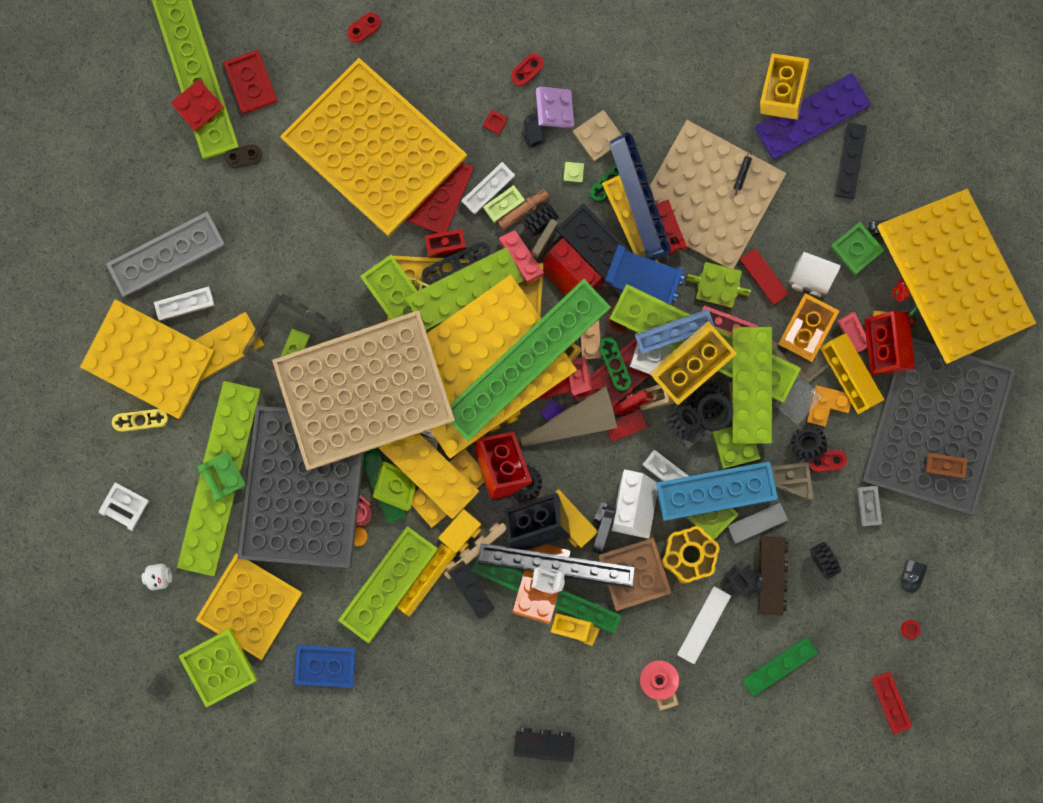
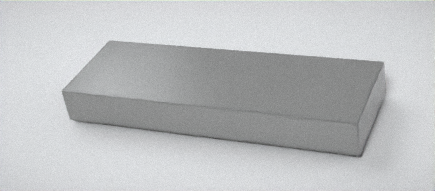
(757, 523)

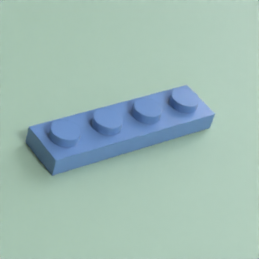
(672, 331)

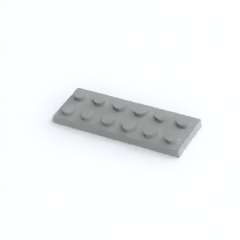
(165, 254)

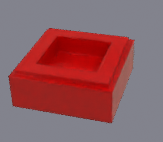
(495, 122)

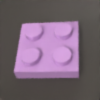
(555, 107)

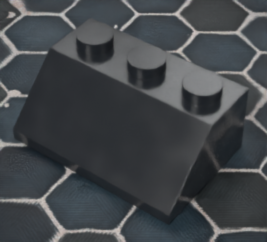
(536, 523)
(544, 745)

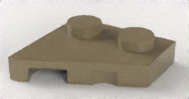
(794, 479)

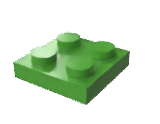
(857, 248)

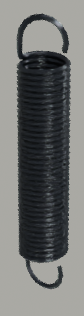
(742, 173)

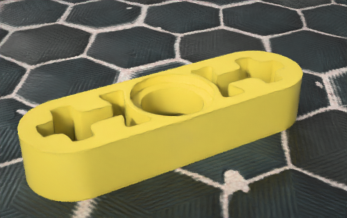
(153, 413)

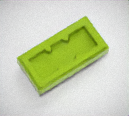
(295, 342)

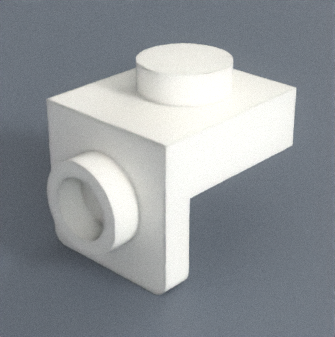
(548, 581)

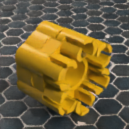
(674, 559)

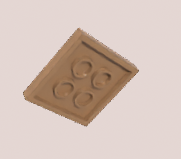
(648, 578)

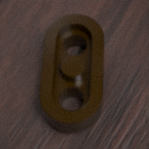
(243, 158)

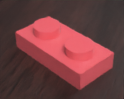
(580, 379)

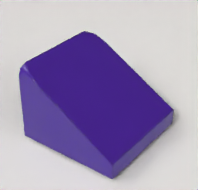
(551, 410)

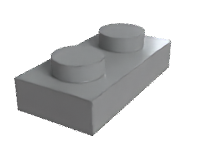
(869, 506)

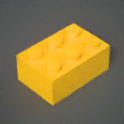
(784, 86)

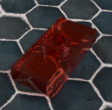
(613, 327)

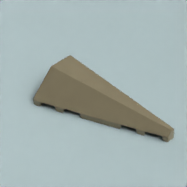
(586, 417)

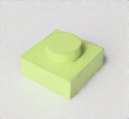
(573, 172)

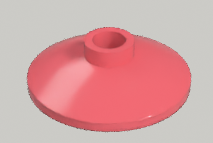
(657, 670)

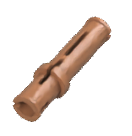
(528, 206)

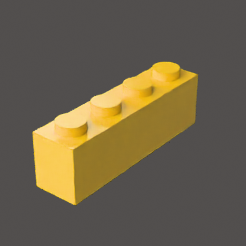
(852, 373)

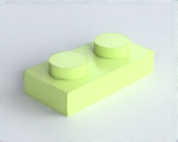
(504, 204)

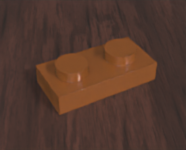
(946, 465)

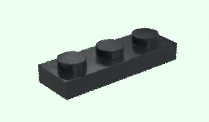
(470, 589)

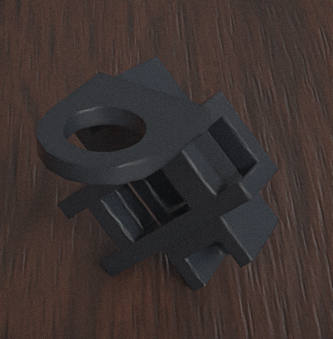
(738, 585)

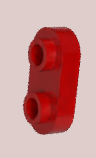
(365, 28)
(527, 70)
(827, 461)

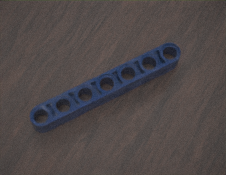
(640, 196)

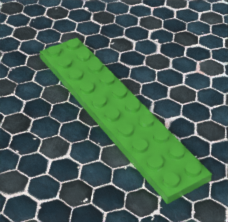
(527, 359)

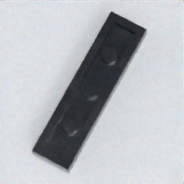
(851, 160)

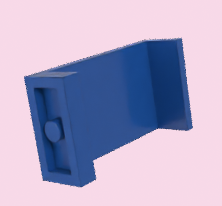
(644, 275)

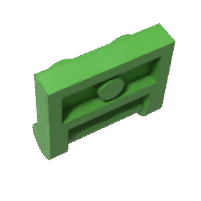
(227, 472)

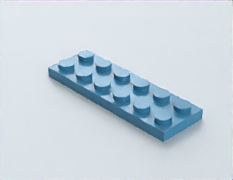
(716, 491)

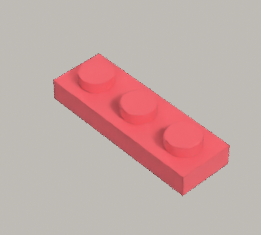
(522, 257)

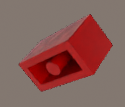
(445, 243)

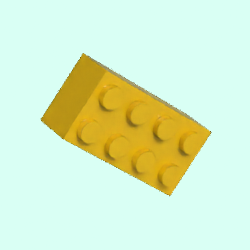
(693, 363)

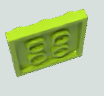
(218, 667)

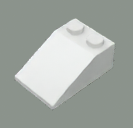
(813, 275)

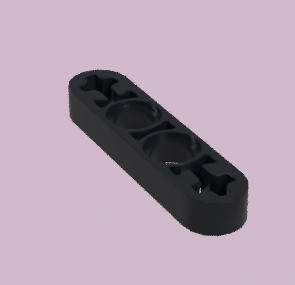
(454, 260)

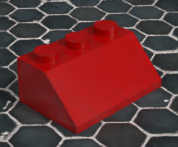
(568, 268)
(889, 343)
(502, 464)

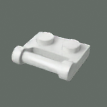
(126, 500)

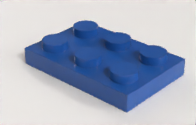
(325, 666)

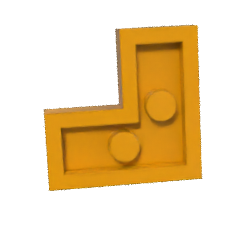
(831, 400)

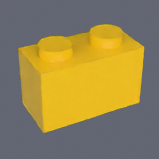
(460, 531)

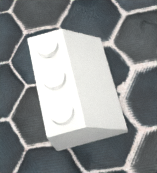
(635, 504)

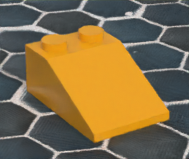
(808, 327)

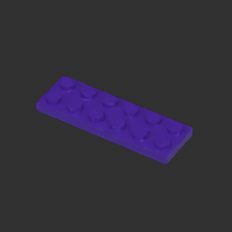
(816, 116)

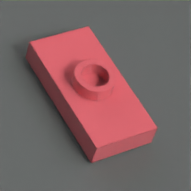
(851, 325)

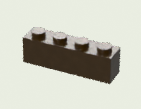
(772, 566)

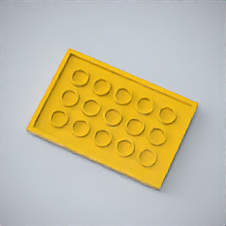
(147, 359)

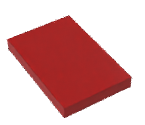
(250, 82)

